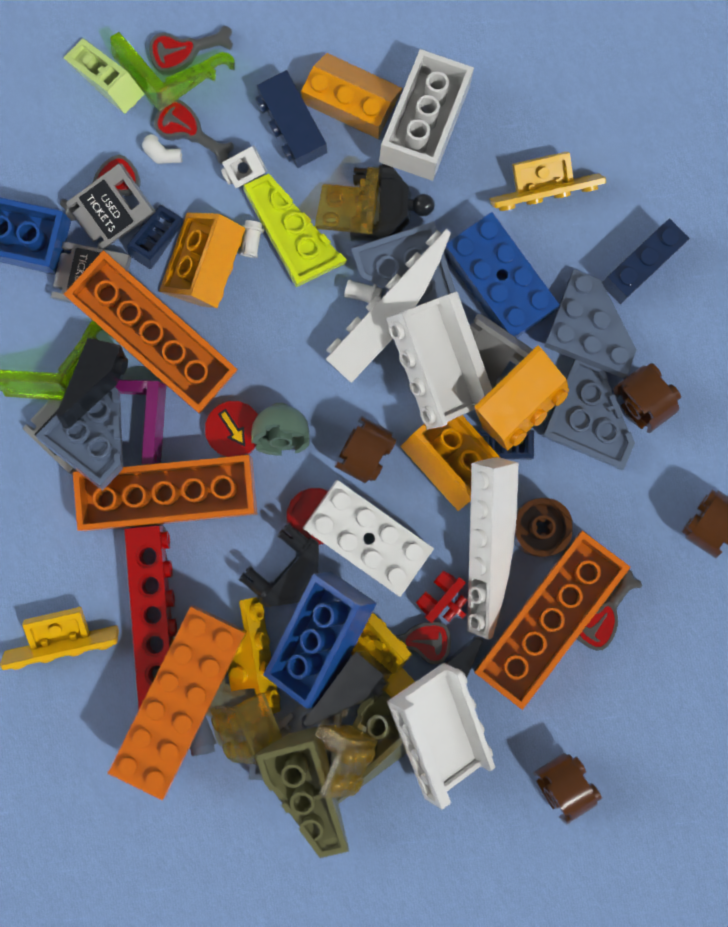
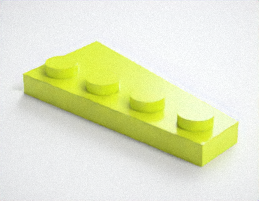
(296, 240)

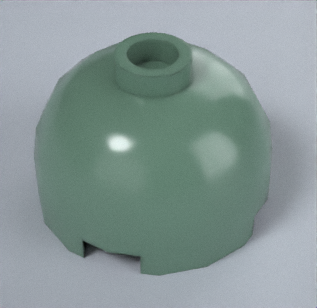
(280, 429)

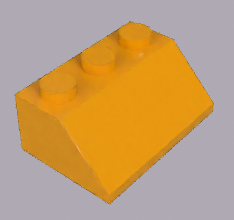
(350, 94)
(202, 259)
(522, 399)
(447, 457)

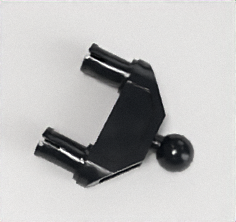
(394, 204)
(294, 579)

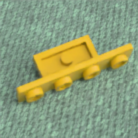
(545, 178)
(56, 637)
(388, 651)
(253, 655)

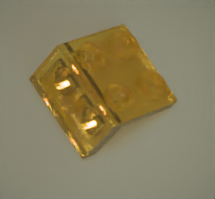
(348, 206)
(245, 728)
(353, 755)

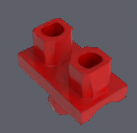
(451, 587)

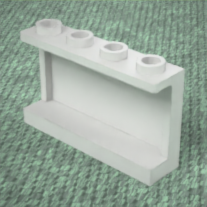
(440, 359)
(441, 732)

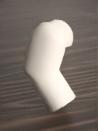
(158, 153)

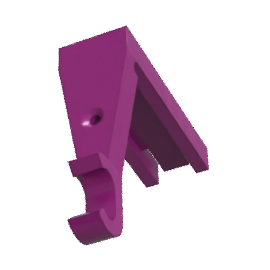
(154, 415)

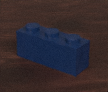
(290, 119)
(645, 261)

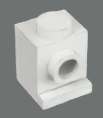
(255, 167)

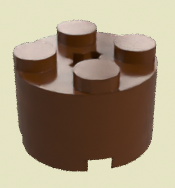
(648, 397)
(365, 449)
(558, 527)
(710, 527)
(566, 787)

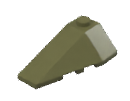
(378, 722)
(296, 773)

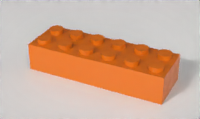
(151, 332)
(168, 494)
(551, 619)
(177, 702)

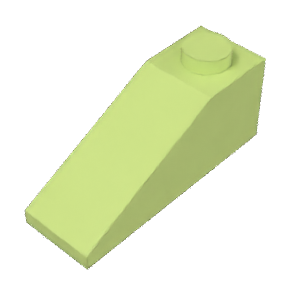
(104, 75)

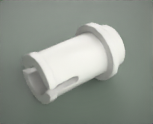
(251, 239)
(361, 291)

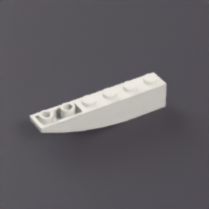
(372, 333)
(491, 540)

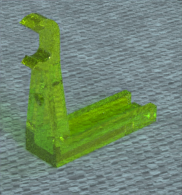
(175, 86)
(42, 384)

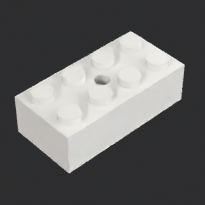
(426, 115)
(345, 519)

